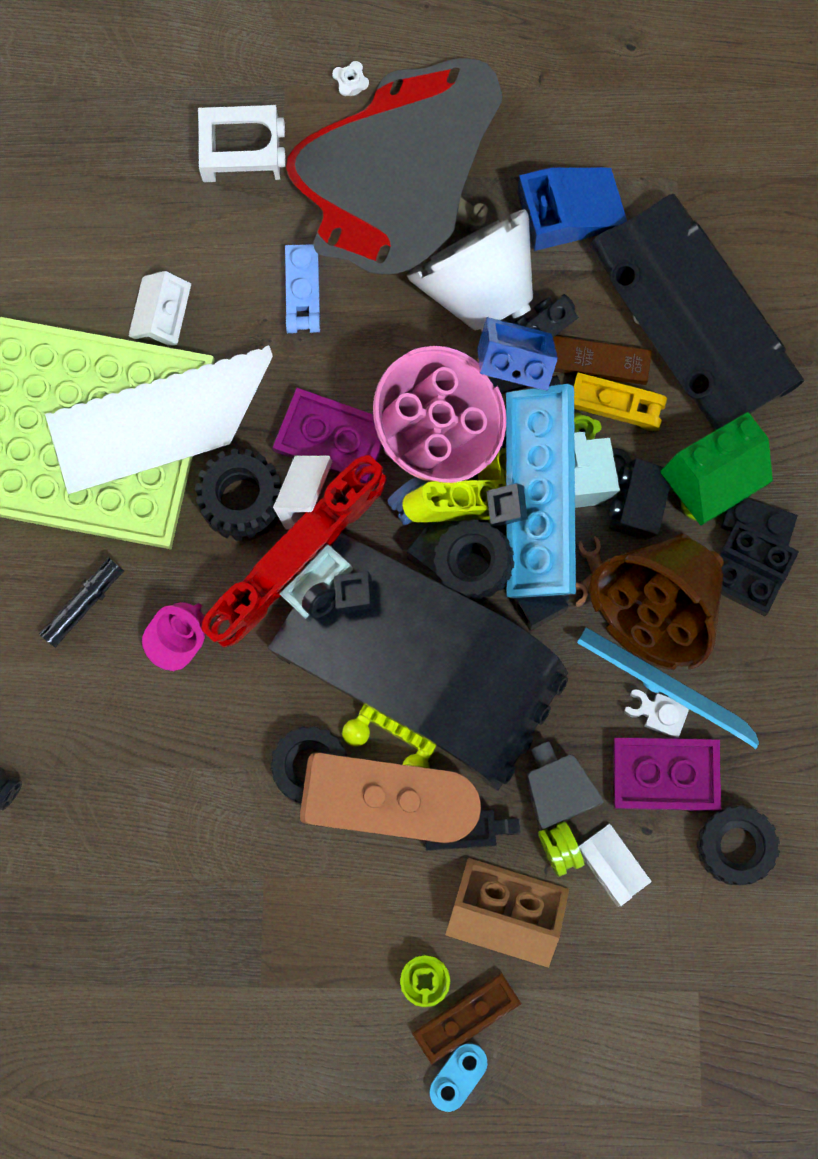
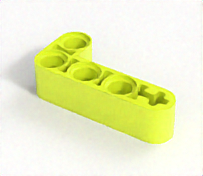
(458, 500)

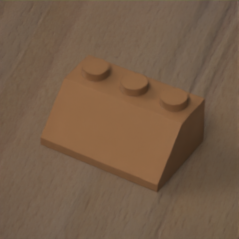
(508, 912)

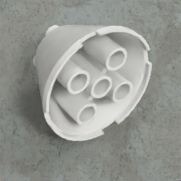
(482, 273)

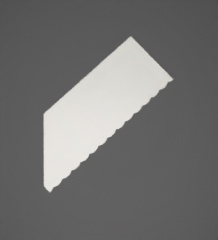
(155, 421)

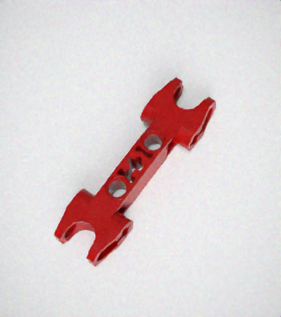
(295, 551)

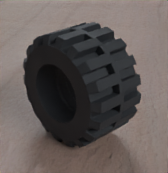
(220, 476)

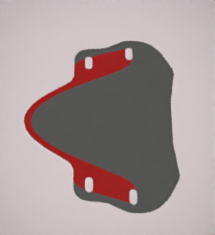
(398, 165)

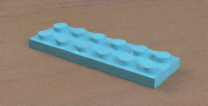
(543, 460)

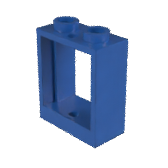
(515, 347)

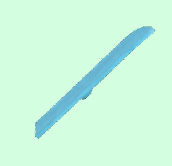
(660, 682)

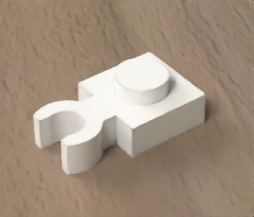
(662, 714)

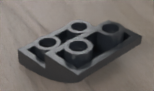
(754, 568)

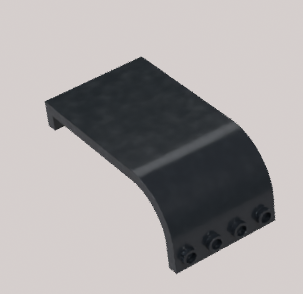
(431, 664)

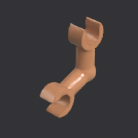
(594, 561)

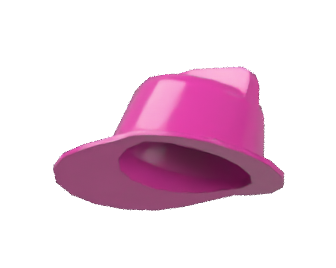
(174, 635)

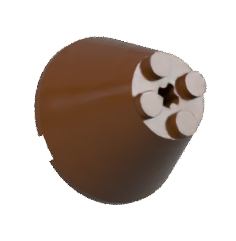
(662, 601)

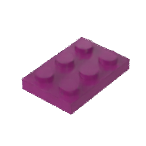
(327, 429)
(666, 774)

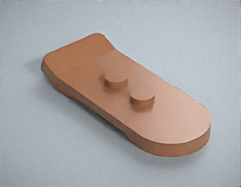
(388, 799)

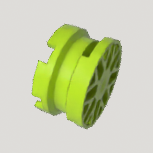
(561, 848)
(425, 981)

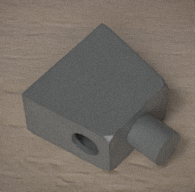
(559, 787)

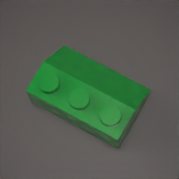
(721, 468)

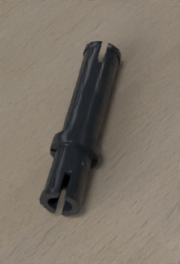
(81, 602)

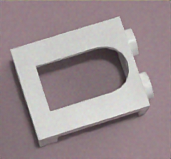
(268, 158)

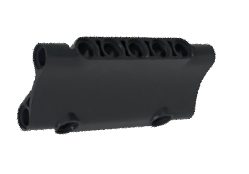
(696, 312)

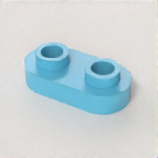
(458, 1077)

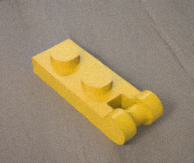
(618, 401)

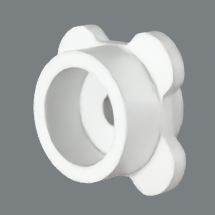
(354, 86)

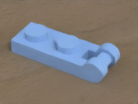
(302, 288)

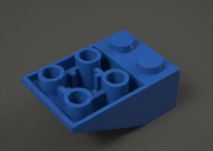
(569, 204)

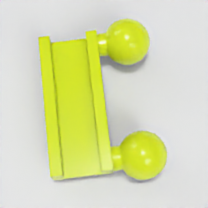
(357, 733)

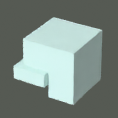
(594, 471)

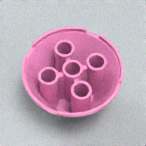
(439, 415)

